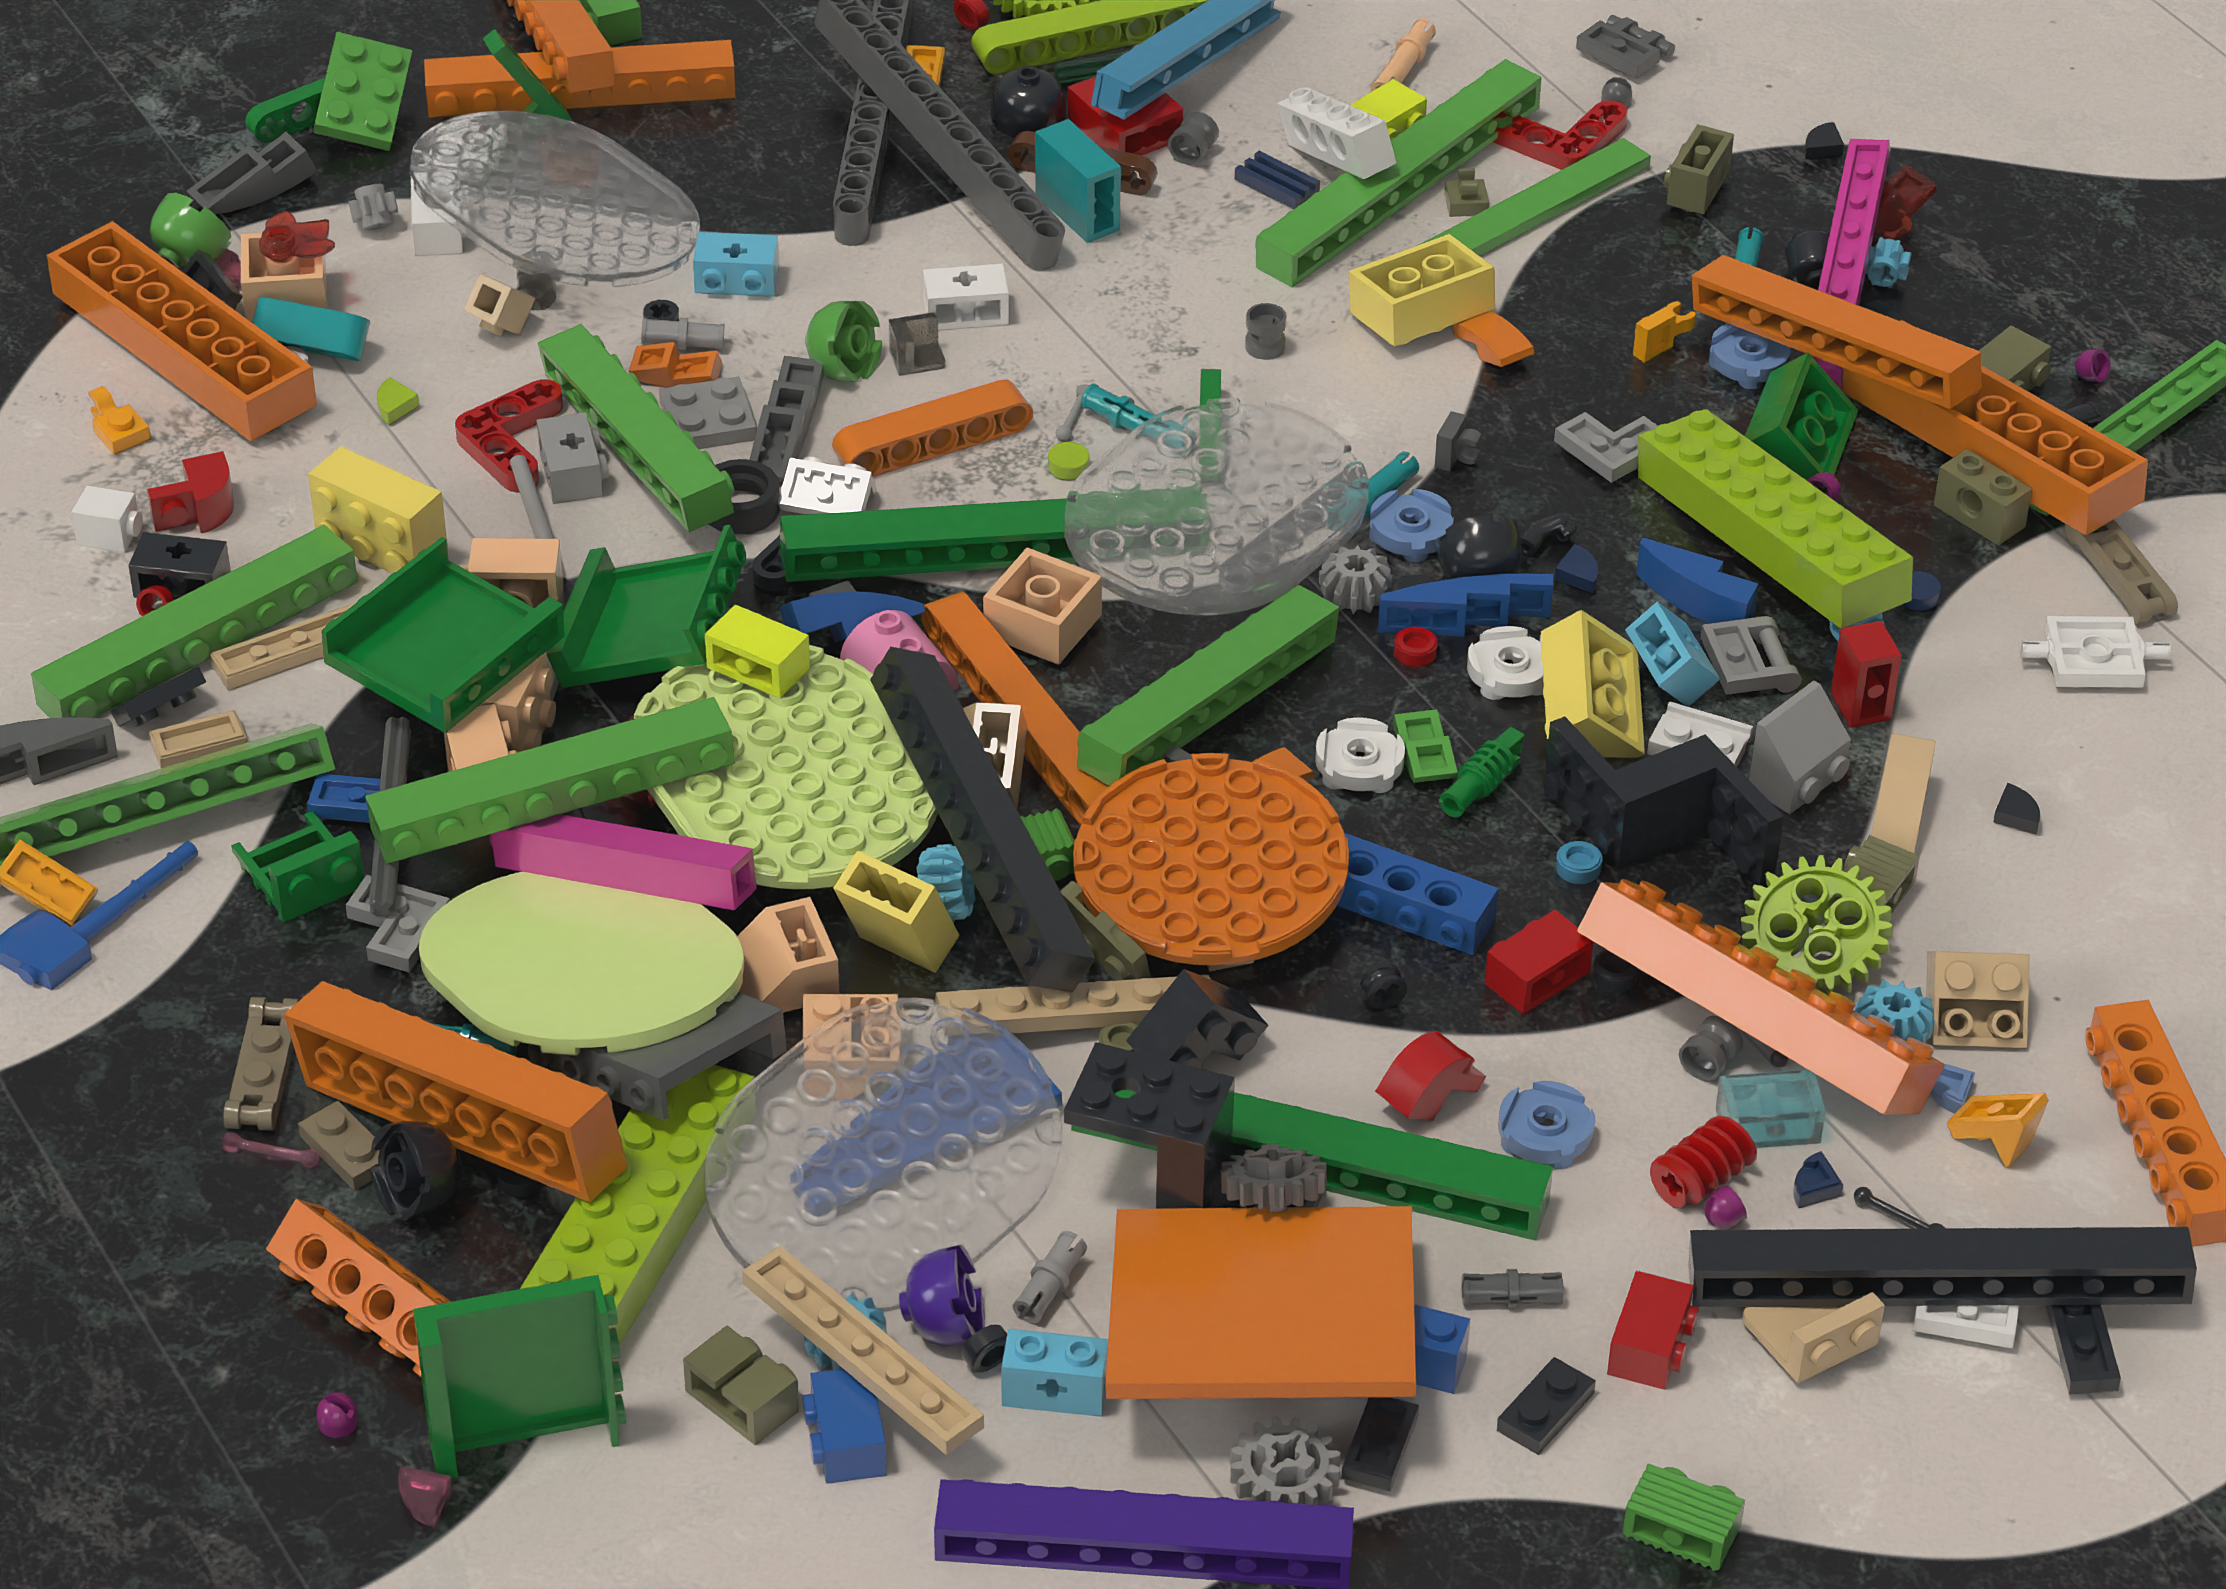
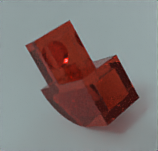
(1901, 200)

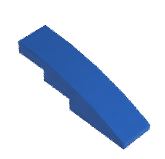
(1475, 600)

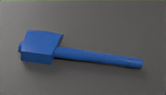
(50, 951)

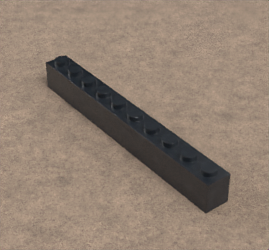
(982, 821)
(1942, 1266)

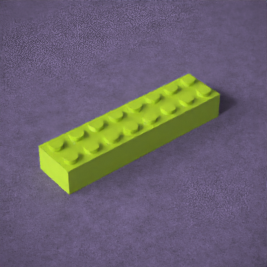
(1775, 518)
(649, 1208)

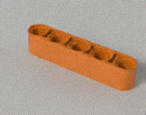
(934, 428)

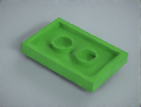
(362, 91)

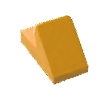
(2005, 1118)

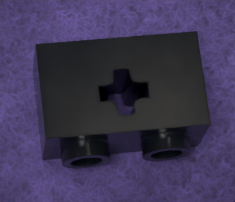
(177, 563)

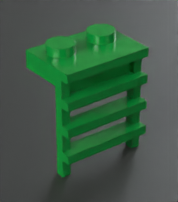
(308, 876)

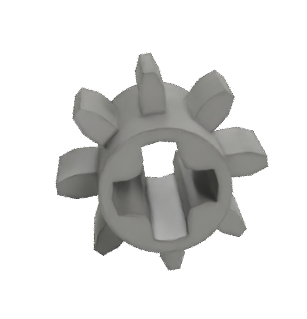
(373, 206)

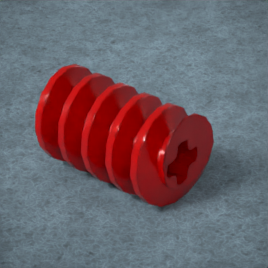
(1702, 1162)

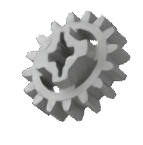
(1285, 1464)

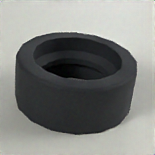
(757, 513)

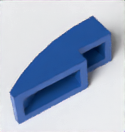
(1695, 583)
(842, 611)

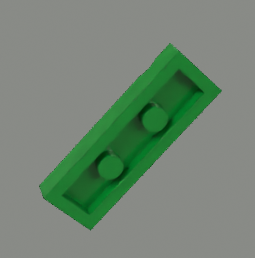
(543, 100)

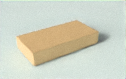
(197, 738)

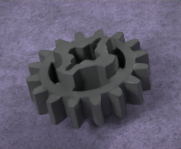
(1273, 1177)

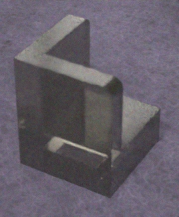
(915, 344)

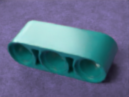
(313, 328)

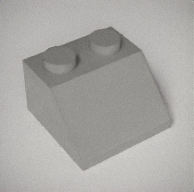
(1799, 749)

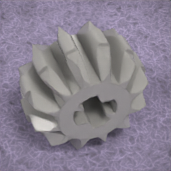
(1355, 578)

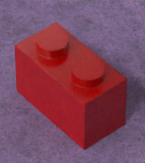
(1865, 674)
(1538, 961)
(1651, 1330)

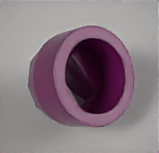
(2093, 365)
(1829, 481)
(1725, 1208)
(332, 1419)

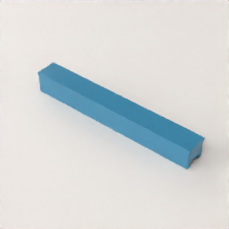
(1178, 53)

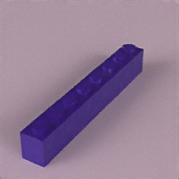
(1143, 1534)

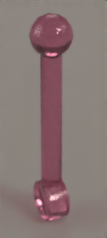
(232, 1143)

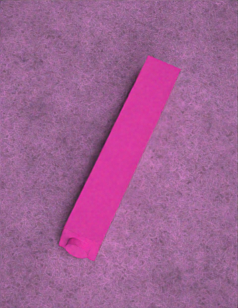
(629, 859)

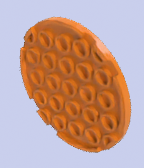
(1212, 858)

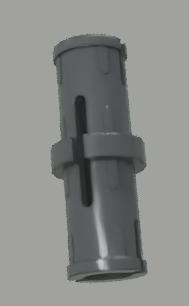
(1512, 1288)

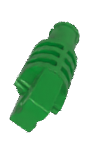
(1483, 772)

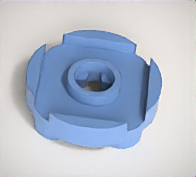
(1746, 355)
(1392, 518)
(1553, 1144)

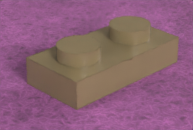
(341, 1143)

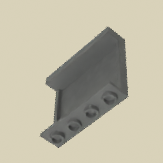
(646, 1073)

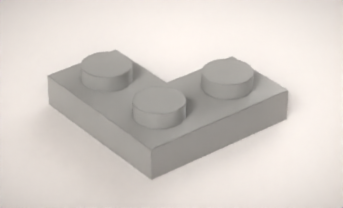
(1600, 448)
(399, 934)

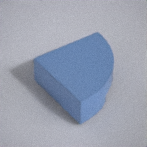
(1953, 1087)

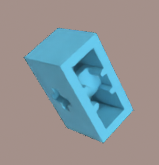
(736, 264)
(1672, 654)
(1054, 1372)

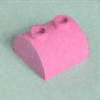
(893, 628)

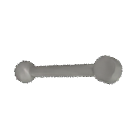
(1064, 431)

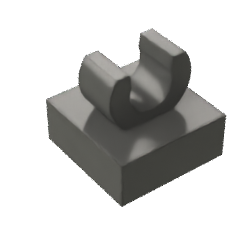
(1453, 442)

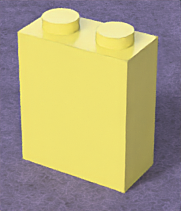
(896, 911)

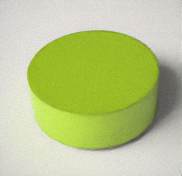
(1068, 460)

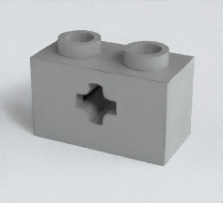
(571, 457)

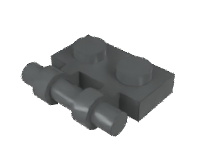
(1624, 45)

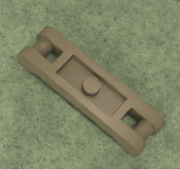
(2126, 571)
(261, 1067)

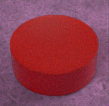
(971, 13)
(1415, 647)

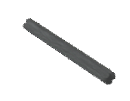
(393, 774)

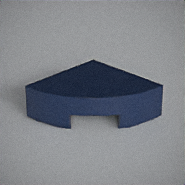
(1578, 569)
(1816, 1181)

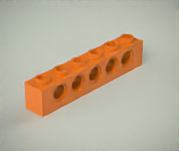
(2162, 1117)
(301, 1247)

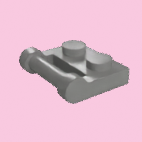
(1738, 660)

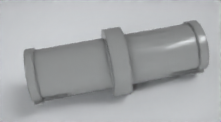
(683, 333)
(1049, 1277)

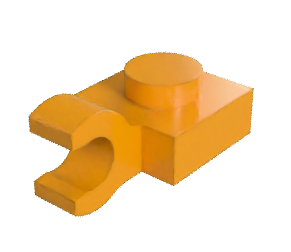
(1657, 332)
(116, 426)

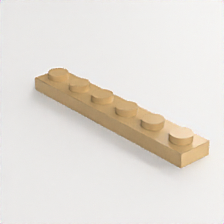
(1049, 1009)
(863, 1350)

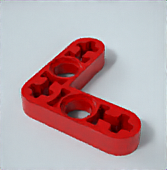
(1560, 147)
(486, 430)

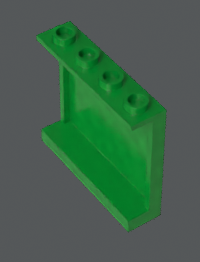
(644, 613)
(439, 638)
(519, 1367)

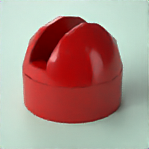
(150, 596)

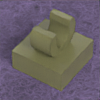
(1466, 195)

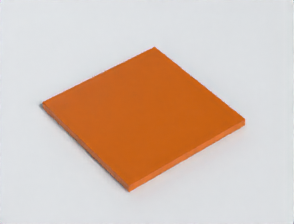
(1262, 1303)

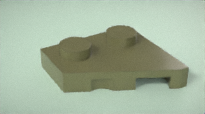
(1108, 943)

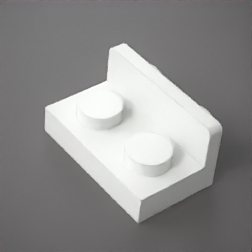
(819, 488)

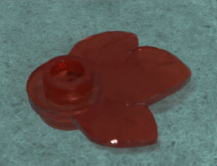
(288, 238)

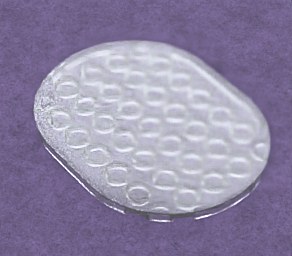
(554, 198)
(1216, 507)
(884, 1145)

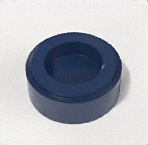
(1924, 591)

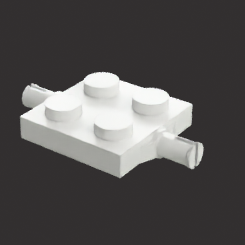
(2095, 651)

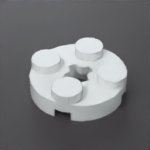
(1500, 679)
(1375, 771)

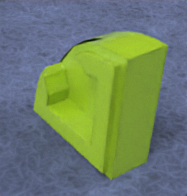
(395, 400)

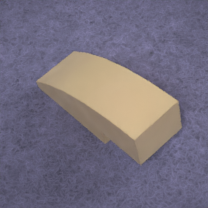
(1903, 791)

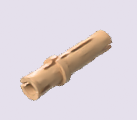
(1409, 51)

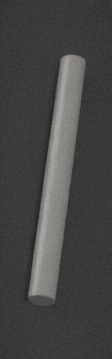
(531, 500)

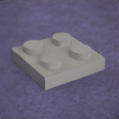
(711, 411)

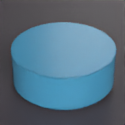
(1579, 862)

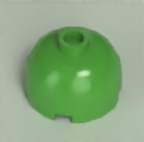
(181, 230)
(844, 340)

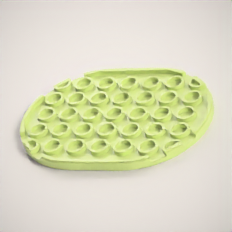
(808, 775)
(579, 963)

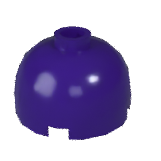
(943, 1298)

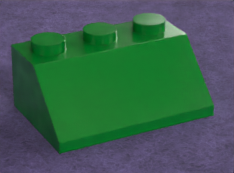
(1802, 418)

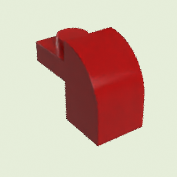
(200, 499)
(1426, 1074)

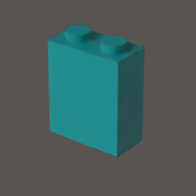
(1077, 180)

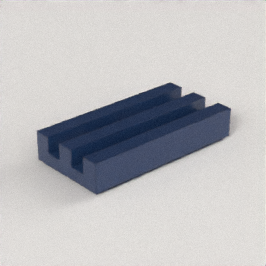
(1277, 179)

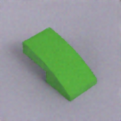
(1426, 748)

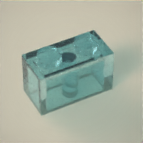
(1774, 1106)

